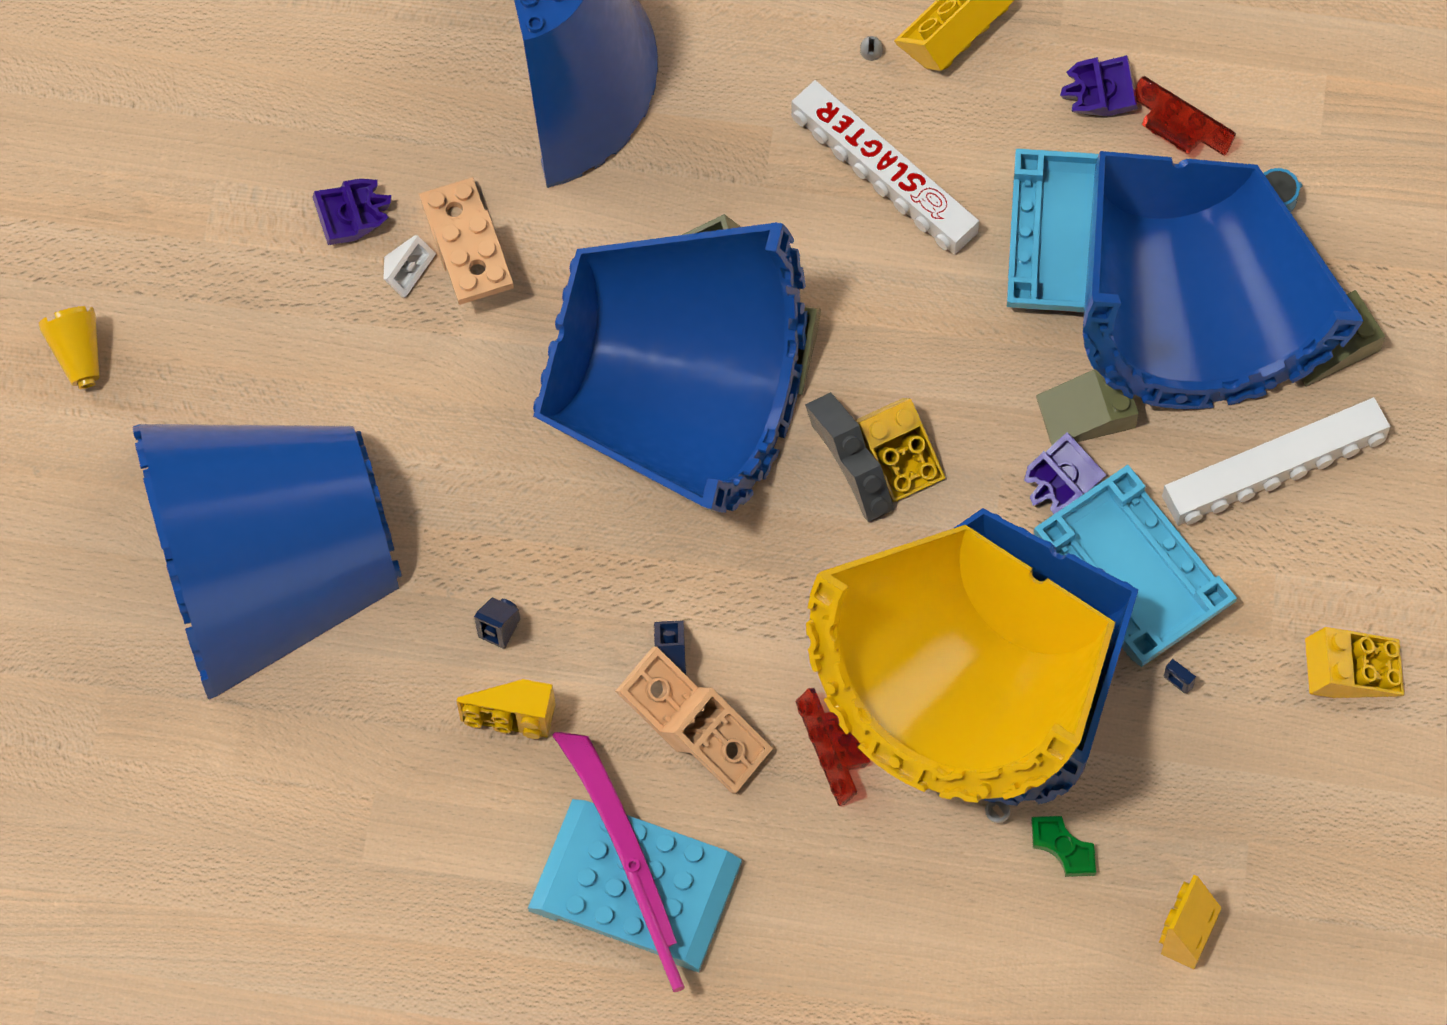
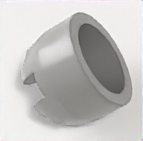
(864, 47)
(993, 816)

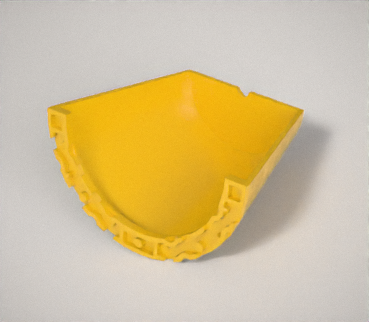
(956, 664)

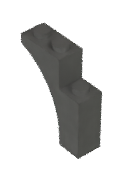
(847, 446)

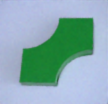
(1053, 837)

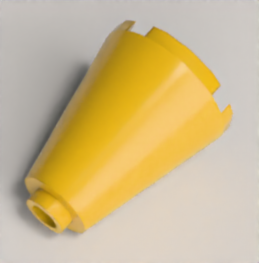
(74, 344)

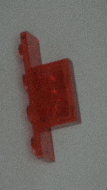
(1180, 121)
(833, 747)

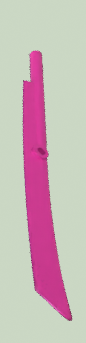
(601, 790)

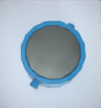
(1285, 185)

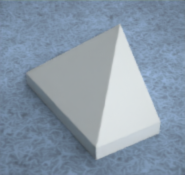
(407, 264)

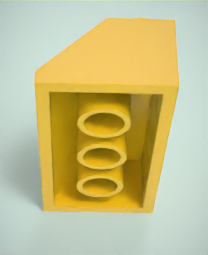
(948, 29)

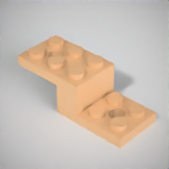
(466, 241)
(694, 719)

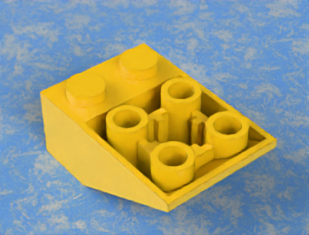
(901, 448)
(1353, 664)
(514, 706)
(1189, 923)

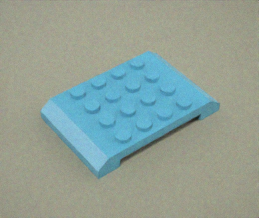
(1050, 229)
(1135, 542)
(591, 890)

